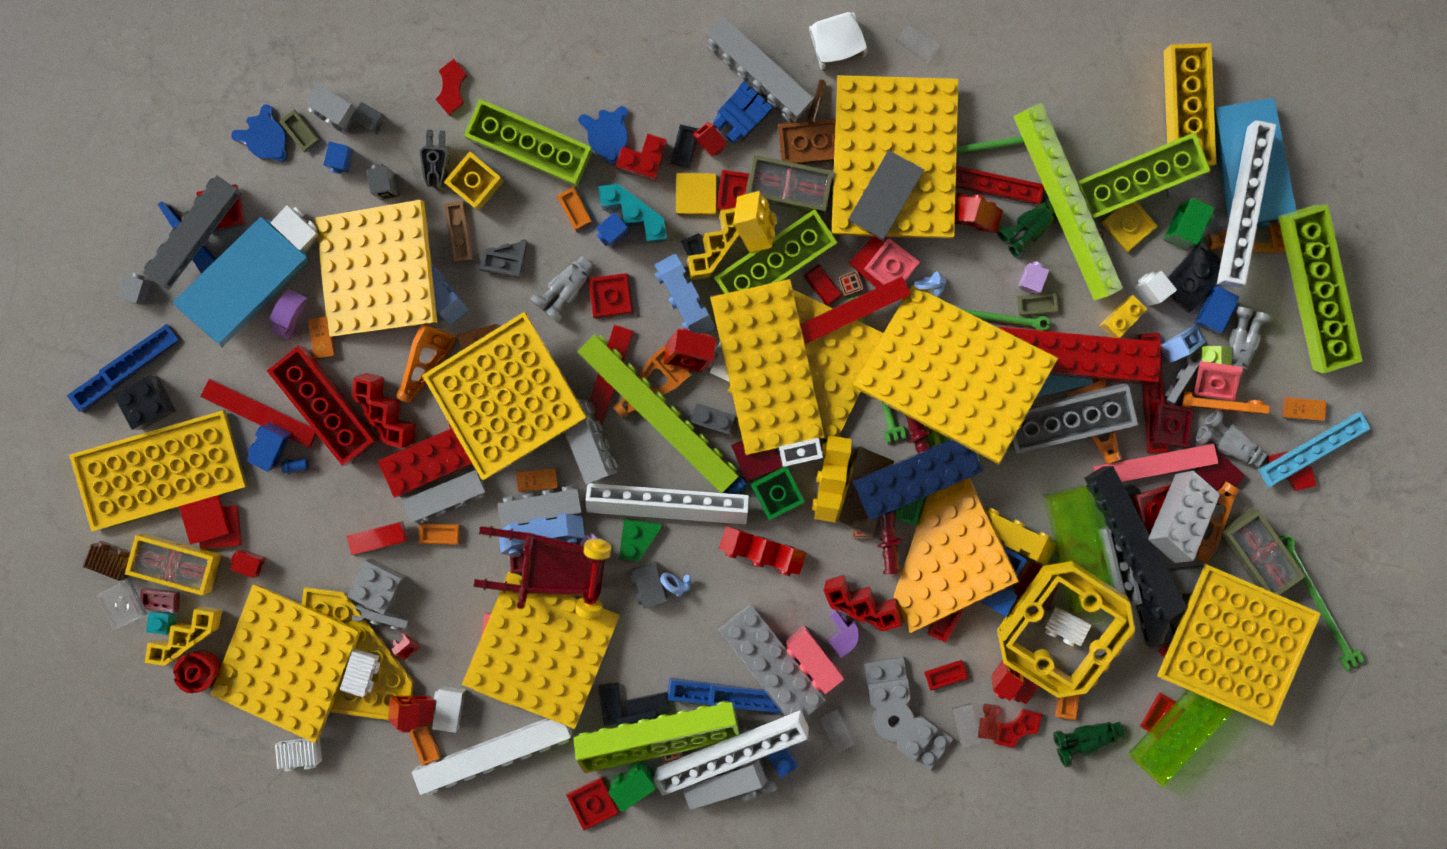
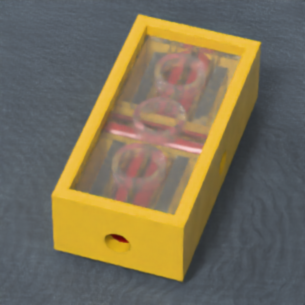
(173, 564)

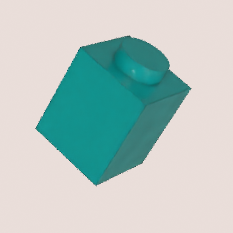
(160, 622)

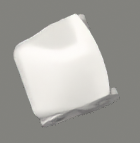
(837, 39)

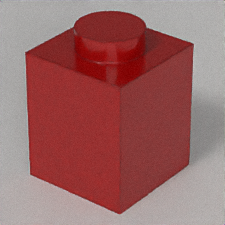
(710, 139)
(247, 563)

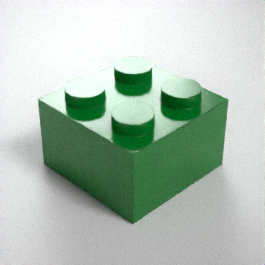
(1189, 223)
(777, 492)
(632, 786)

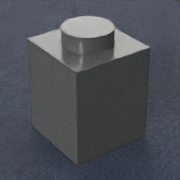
(369, 118)

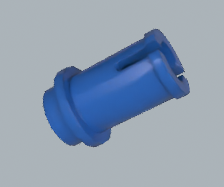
(294, 465)
(737, 486)

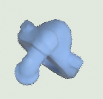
(935, 281)
(679, 586)

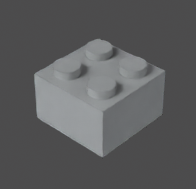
(331, 107)
(376, 586)

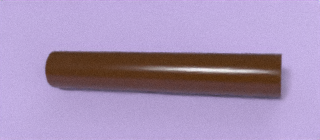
(816, 102)

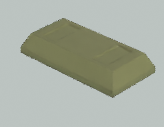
(299, 130)
(1038, 304)

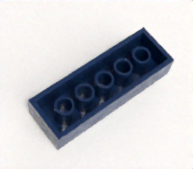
(916, 477)

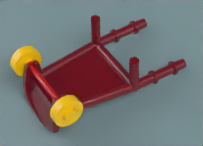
(556, 569)

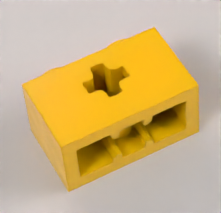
(1123, 317)

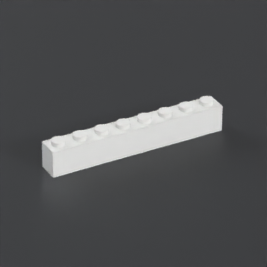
(1246, 204)
(666, 503)
(731, 753)
(489, 754)

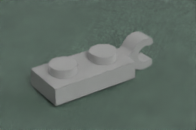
(1183, 377)
(396, 622)

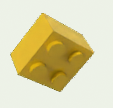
(474, 181)
(755, 221)

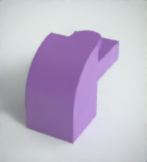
(286, 312)
(846, 637)

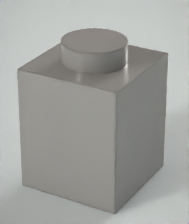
(134, 288)

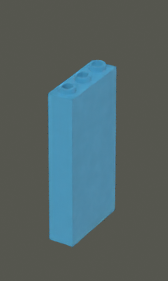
(1230, 134)
(241, 282)

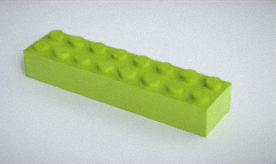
(1320, 288)
(656, 737)

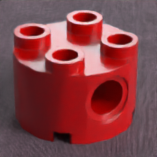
(196, 671)

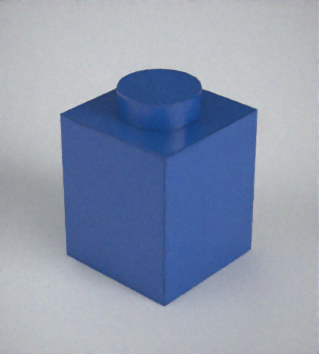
(338, 158)

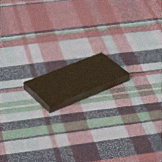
(851, 509)

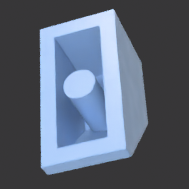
(1182, 344)

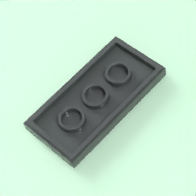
(885, 195)

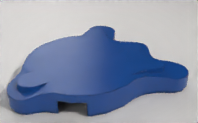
(606, 133)
(264, 136)

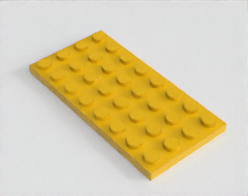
(767, 366)
(158, 470)

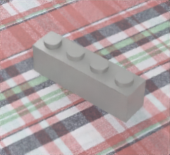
(444, 496)
(545, 505)
(1119, 571)
(726, 785)

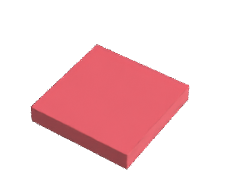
(891, 263)
(1218, 381)

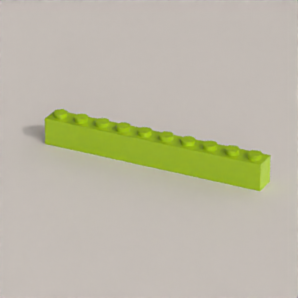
(1068, 202)
(657, 413)

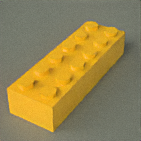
(1190, 95)

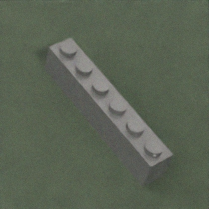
(192, 232)

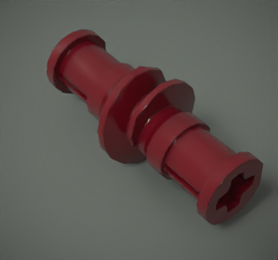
(919, 434)
(889, 543)

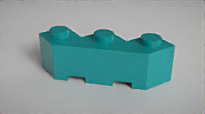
(634, 211)

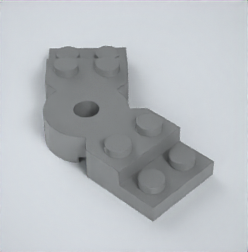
(889, 695)

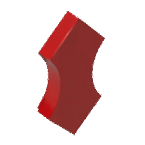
(450, 95)
(1300, 480)
(1025, 723)

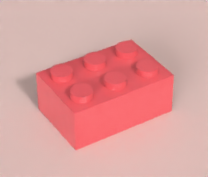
(813, 660)

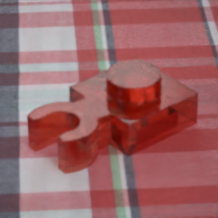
(989, 725)

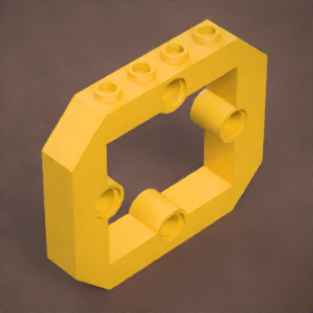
(1093, 665)

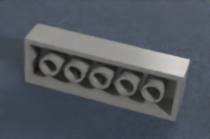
(758, 70)
(1076, 418)
(770, 663)

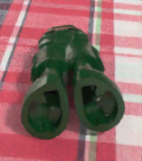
(1034, 224)
(1089, 738)

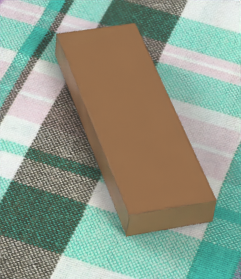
(458, 232)

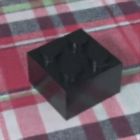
(144, 402)

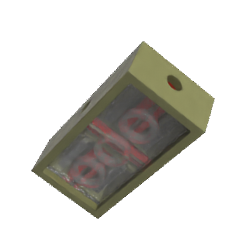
(790, 183)
(1261, 552)

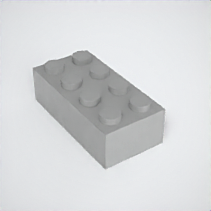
(590, 447)
(1184, 517)

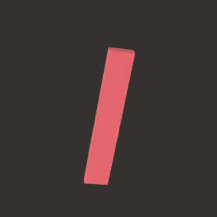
(1164, 463)

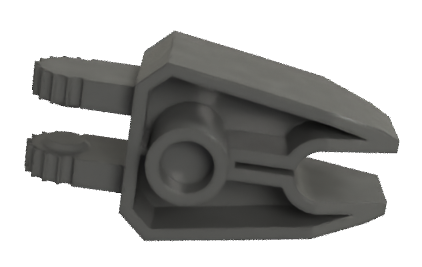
(435, 159)

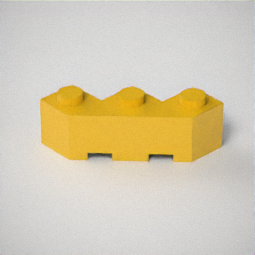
(716, 247)
(831, 478)
(1021, 539)
(184, 637)

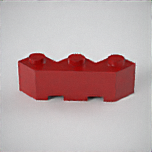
(382, 411)
(762, 551)
(862, 604)

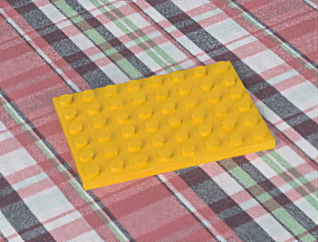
(911, 120)
(955, 373)

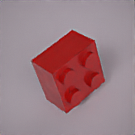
(690, 350)

